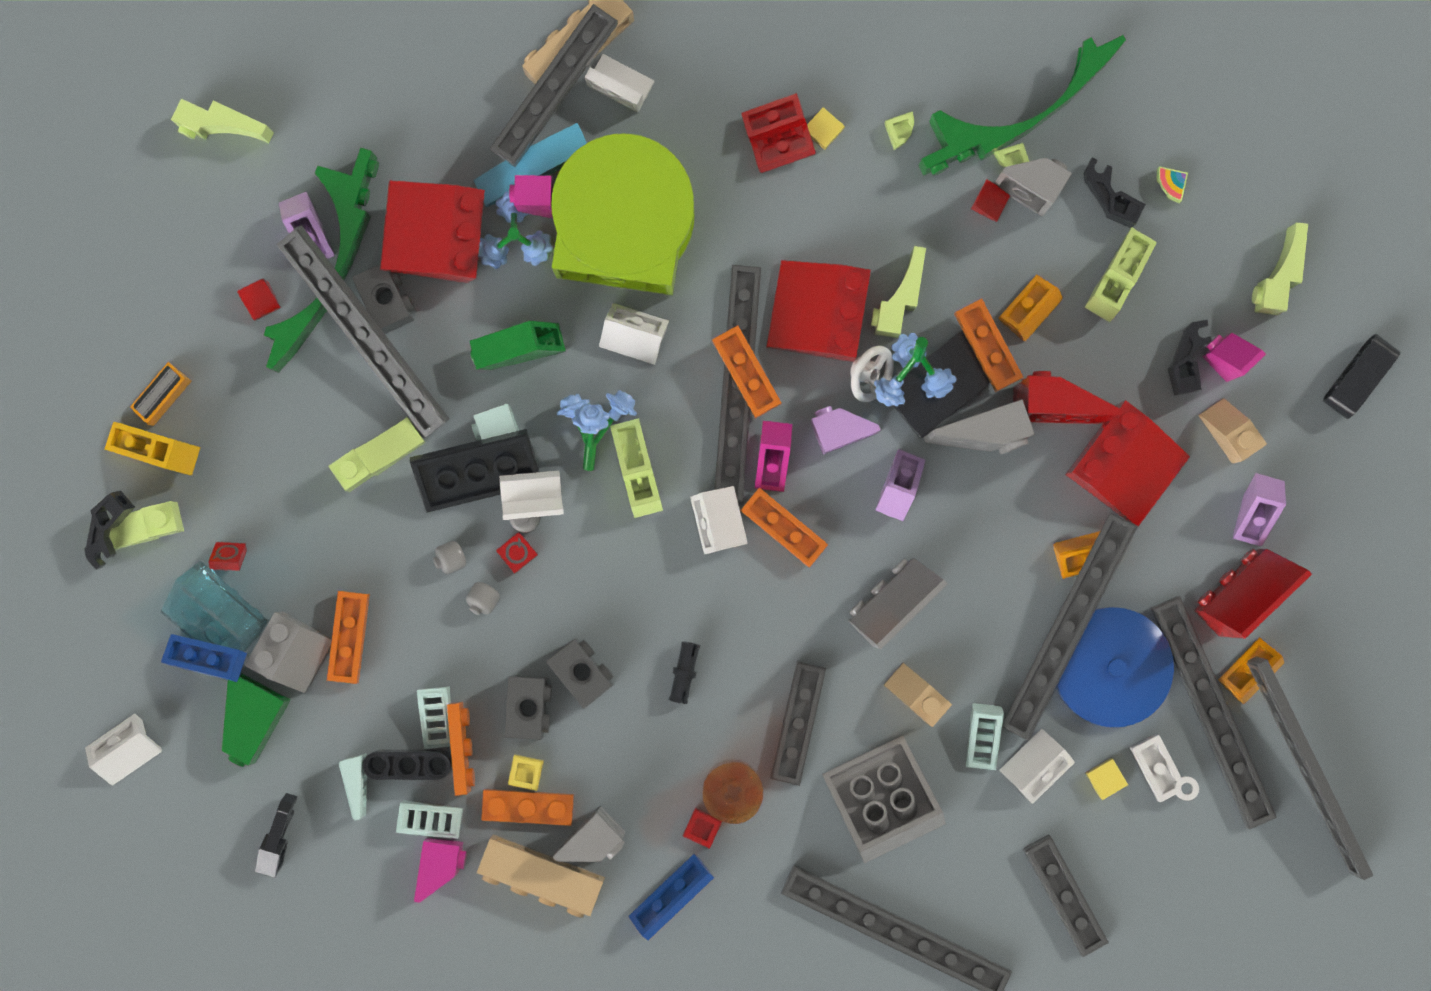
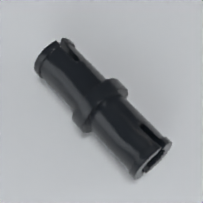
(684, 672)

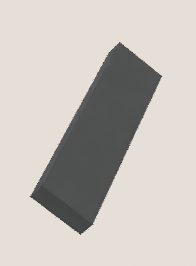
(798, 723)
(1065, 895)

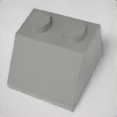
(1034, 183)
(289, 652)
(593, 840)

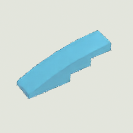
(539, 160)

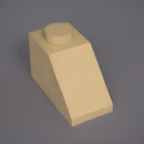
(1232, 431)
(917, 695)

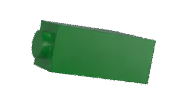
(517, 345)
(250, 719)

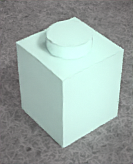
(494, 422)

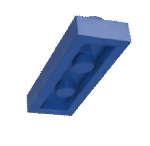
(204, 657)
(670, 897)

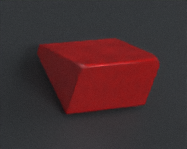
(990, 201)
(259, 299)

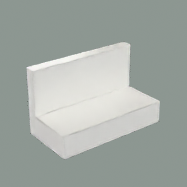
(619, 82)
(633, 333)
(531, 495)
(718, 519)
(121, 750)
(1037, 765)

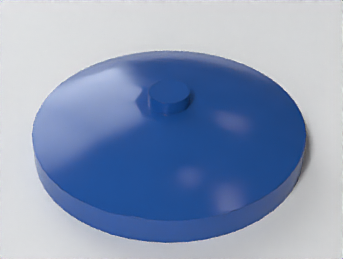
(1118, 669)

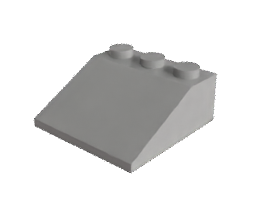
(996, 429)
(895, 602)
(884, 799)

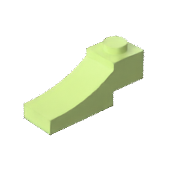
(218, 119)
(1121, 275)
(1272, 293)
(890, 314)
(376, 455)
(636, 468)
(147, 525)

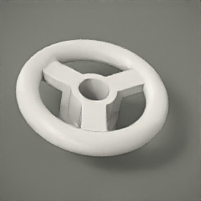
(868, 371)

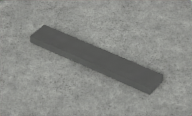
(554, 85)

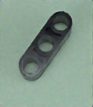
(1361, 376)
(394, 768)

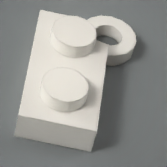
(1161, 770)

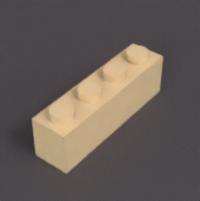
(538, 61)
(540, 875)

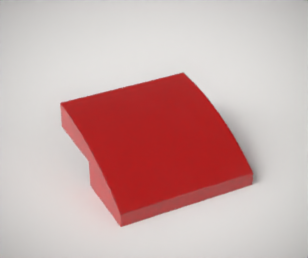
(778, 133)

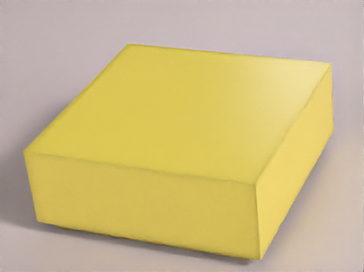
(824, 128)
(525, 772)
(1106, 778)

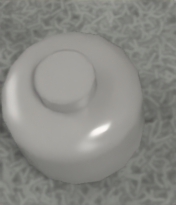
(525, 524)
(449, 557)
(482, 598)

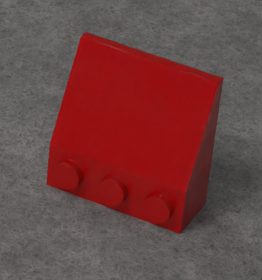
(432, 230)
(819, 309)
(1060, 401)
(1128, 464)
(1250, 593)

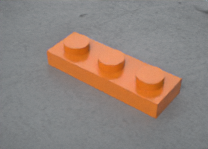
(988, 345)
(746, 371)
(784, 527)
(348, 637)
(460, 748)
(527, 807)

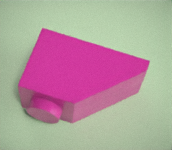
(532, 194)
(1232, 356)
(773, 456)
(438, 865)

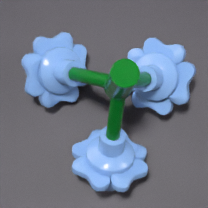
(493, 250)
(909, 352)
(594, 419)

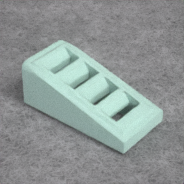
(422, 695)
(989, 712)
(355, 784)
(416, 829)

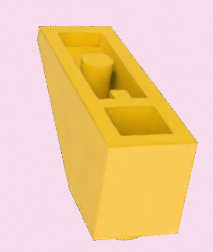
(152, 448)

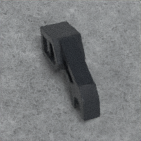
(1100, 186)
(1184, 354)
(100, 527)
(273, 847)

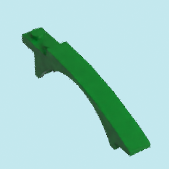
(962, 138)
(349, 196)

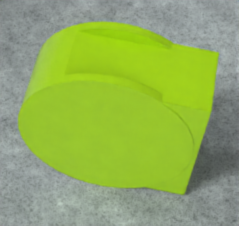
(622, 214)

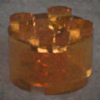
(728, 808)

